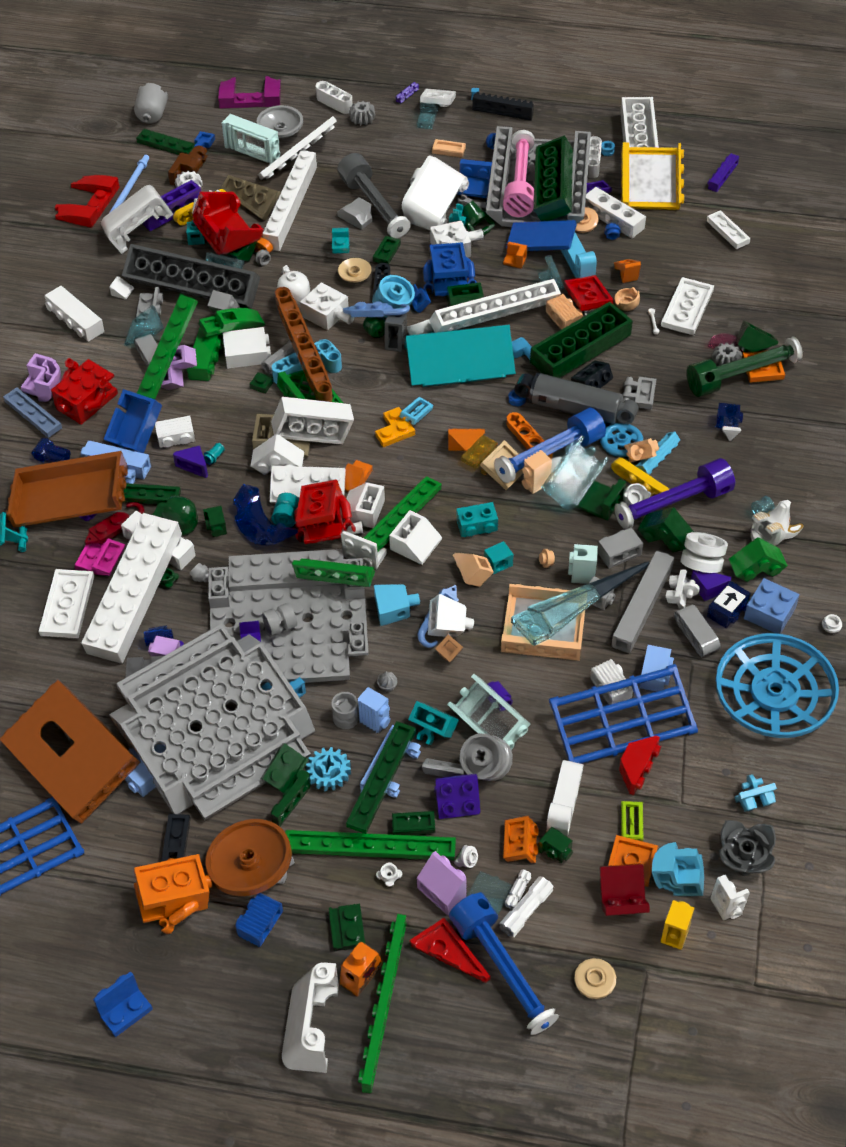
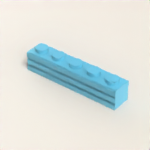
(665, 445)

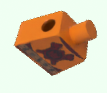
(362, 965)

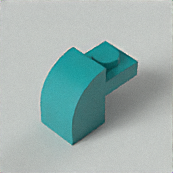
(340, 240)

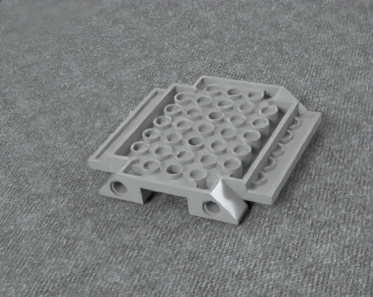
(311, 649)
(233, 746)

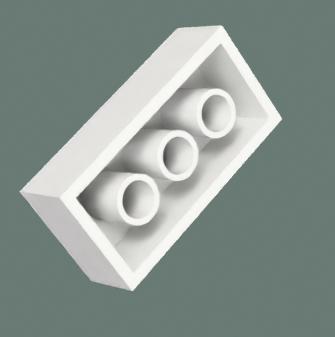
(312, 420)

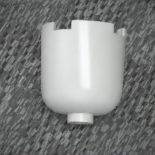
(297, 284)

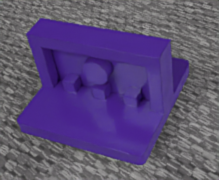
(457, 796)

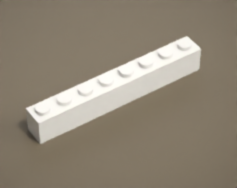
(290, 199)

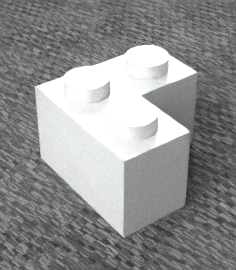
(276, 452)

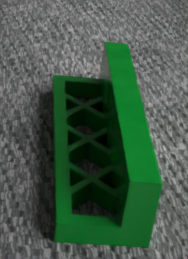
(333, 572)

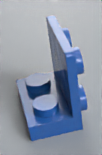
(478, 176)
(121, 1004)

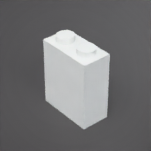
(246, 347)

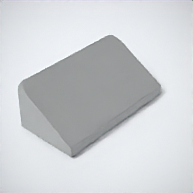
(442, 768)

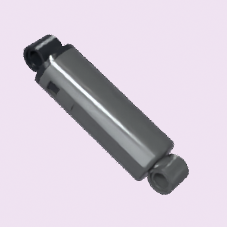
(575, 397)

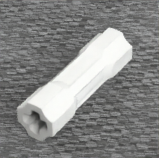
(515, 919)

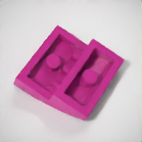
(100, 558)

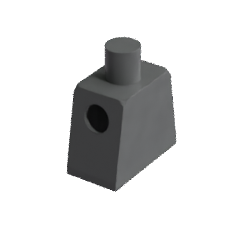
(398, 326)

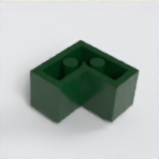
(666, 525)

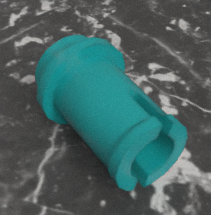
(211, 455)

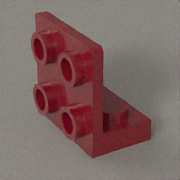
(623, 889)

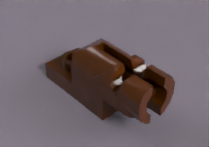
(185, 162)

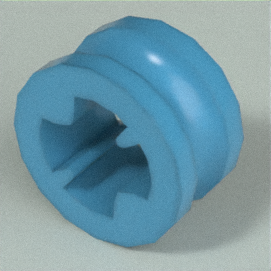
(607, 148)

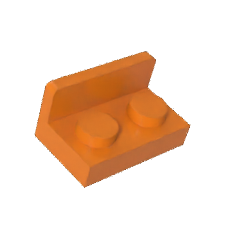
(520, 839)

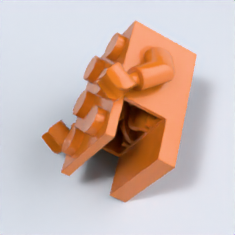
(171, 890)

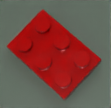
(587, 292)

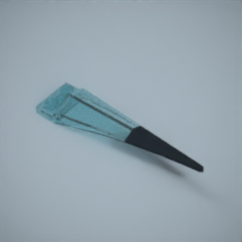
(551, 615)

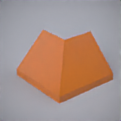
(463, 438)

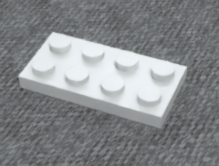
(687, 306)
(291, 478)
(66, 603)

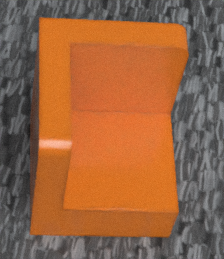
(515, 255)

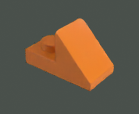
(629, 269)
(356, 474)

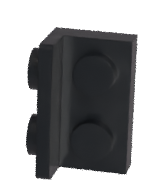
(594, 374)

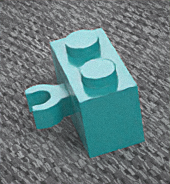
(432, 721)

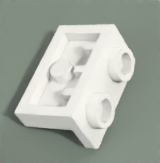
(726, 900)

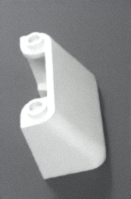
(432, 193)
(132, 214)
(305, 1045)

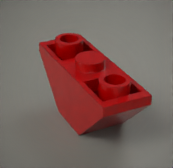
(638, 761)

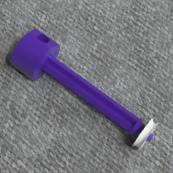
(713, 479)

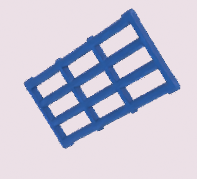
(638, 700)
(29, 854)

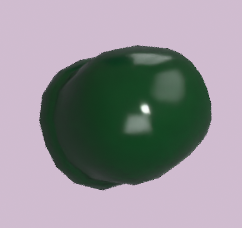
(179, 510)

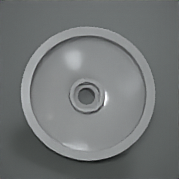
(281, 119)

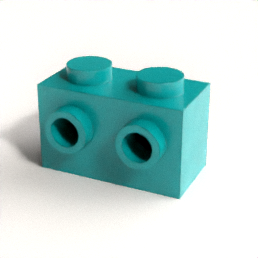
(477, 519)

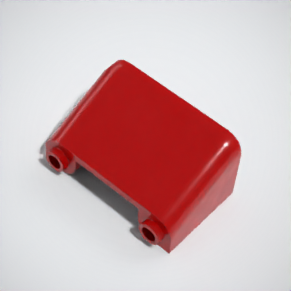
(221, 224)

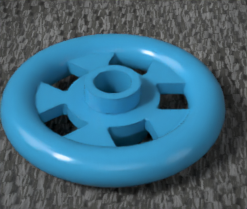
(617, 442)

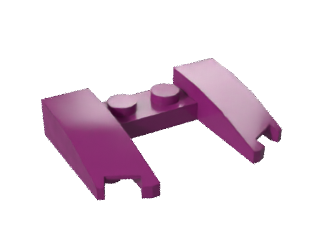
(230, 99)

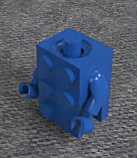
(447, 268)

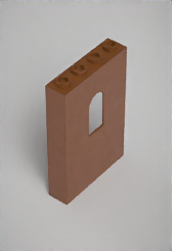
(87, 769)

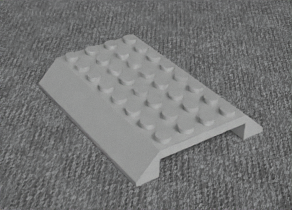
(504, 173)

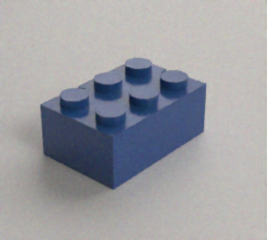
(134, 427)

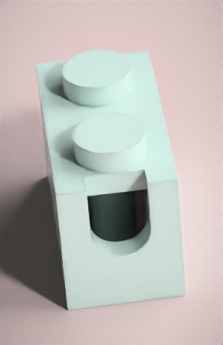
(583, 563)

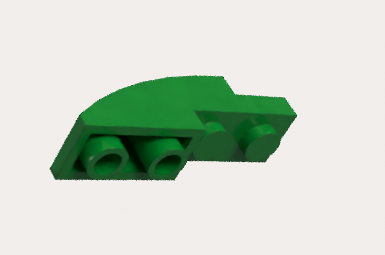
(230, 320)

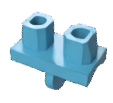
(747, 797)

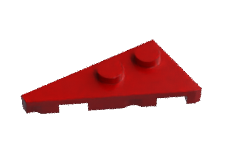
(445, 945)

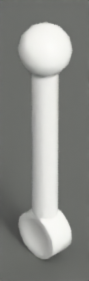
(651, 311)

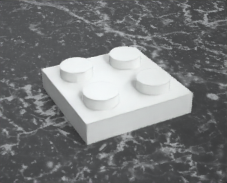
(441, 97)

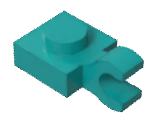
(457, 215)

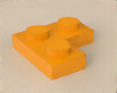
(397, 429)

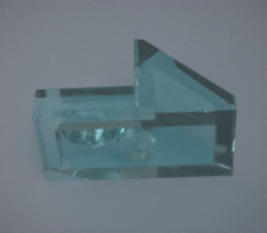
(427, 115)

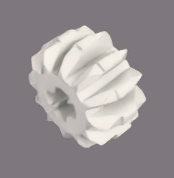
(185, 177)

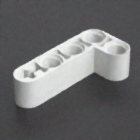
(565, 797)

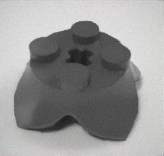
(758, 840)

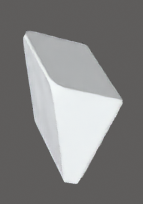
(120, 288)

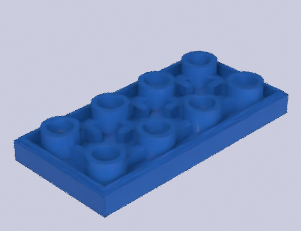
(543, 234)

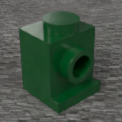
(215, 521)
(556, 845)

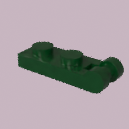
(291, 798)

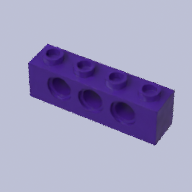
(174, 200)

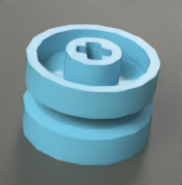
(394, 291)

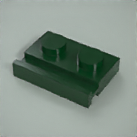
(284, 768)
(346, 926)

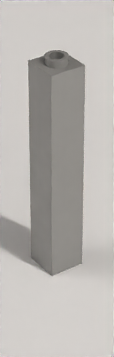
(642, 602)

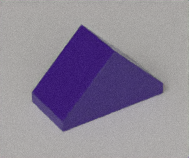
(191, 460)
(710, 583)

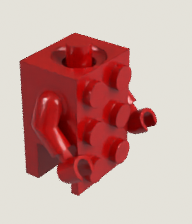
(83, 390)
(322, 512)

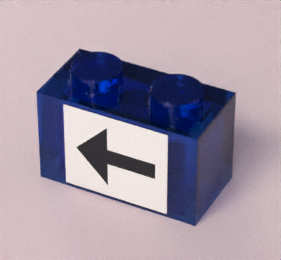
(728, 605)

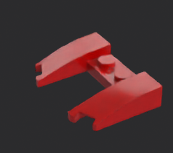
(104, 189)

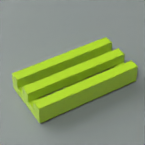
(631, 805)

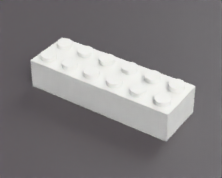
(639, 122)

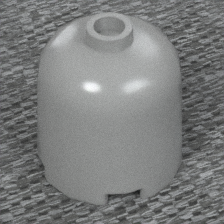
(150, 103)

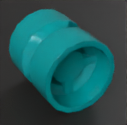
(285, 508)

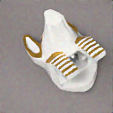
(775, 524)

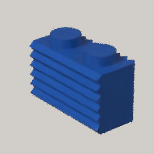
(258, 919)

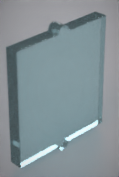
(493, 888)

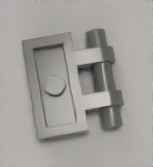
(645, 391)

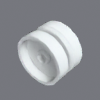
(704, 552)

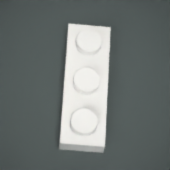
(728, 229)

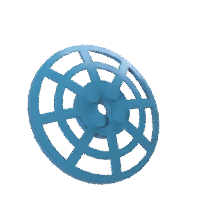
(780, 678)

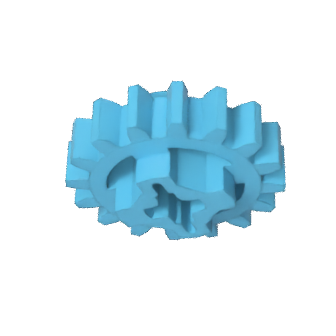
(336, 772)

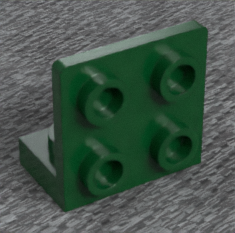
(601, 499)

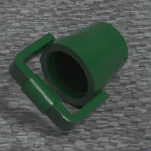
(474, 216)

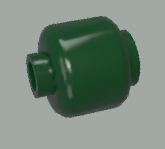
(374, 326)

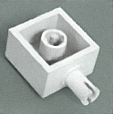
(455, 233)
(325, 307)

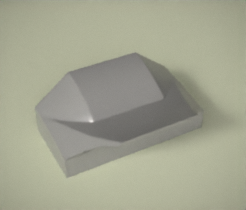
(357, 213)

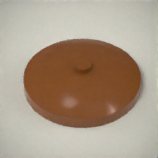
(248, 857)

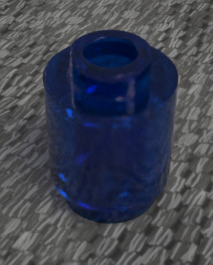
(162, 631)

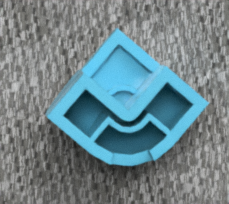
(679, 870)

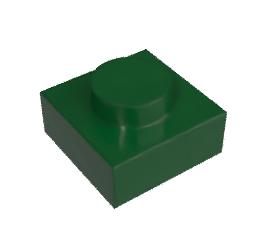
(261, 382)

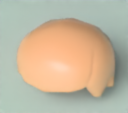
(627, 299)

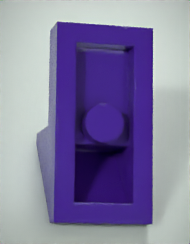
(251, 628)

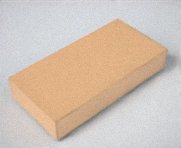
(448, 148)

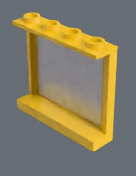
(652, 177)

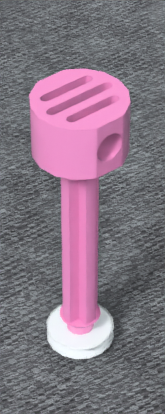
(519, 194)

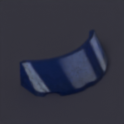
(254, 522)

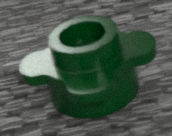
(169, 573)

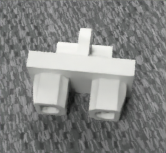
(684, 589)

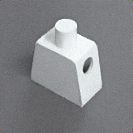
(447, 617)

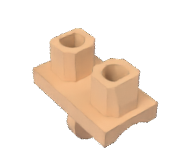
(641, 450)

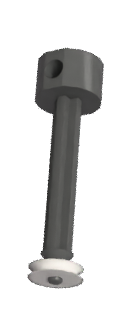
(357, 174)

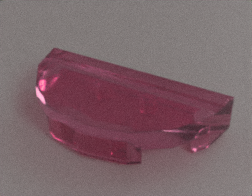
(723, 338)

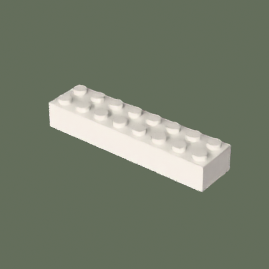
(132, 588)

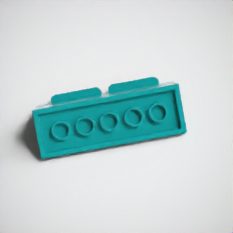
(460, 356)

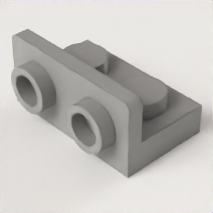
(149, 299)

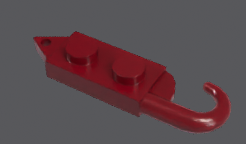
(110, 526)

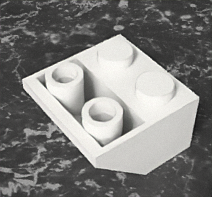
(366, 503)
(414, 537)

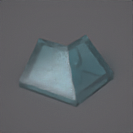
(146, 323)

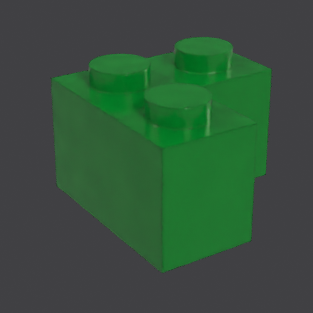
(757, 558)

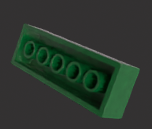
(553, 179)
(581, 341)

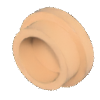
(546, 558)

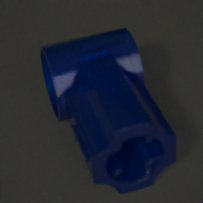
(47, 450)

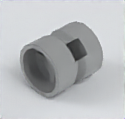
(278, 619)
(345, 710)

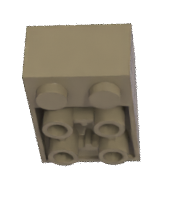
(263, 431)

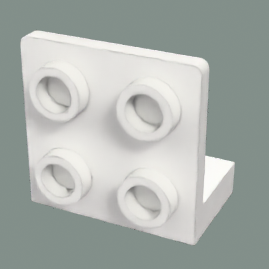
(358, 547)

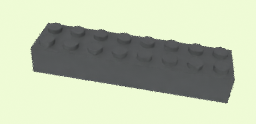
(189, 275)

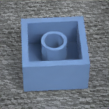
(771, 606)

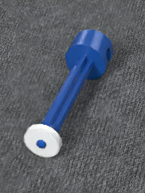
(586, 423)
(474, 919)

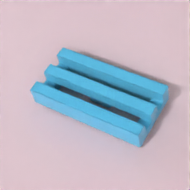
(416, 415)

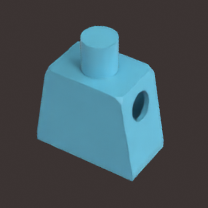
(393, 603)

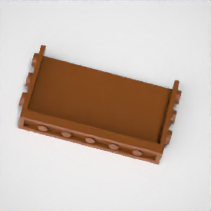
(67, 489)

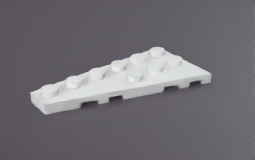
(302, 145)

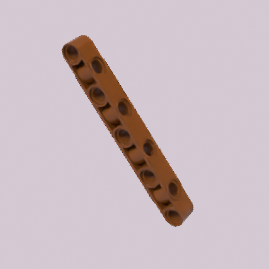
(303, 345)

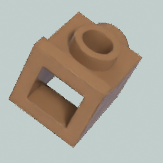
(449, 648)

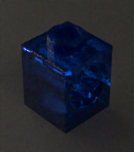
(728, 415)

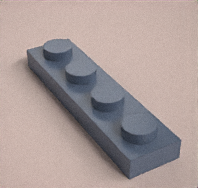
(32, 412)

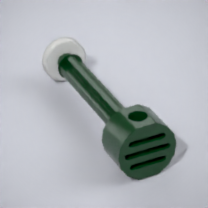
(706, 377)

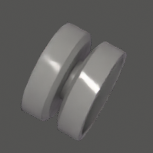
(486, 756)

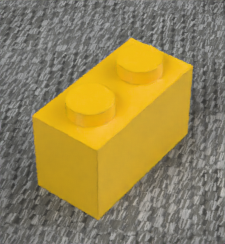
(677, 924)

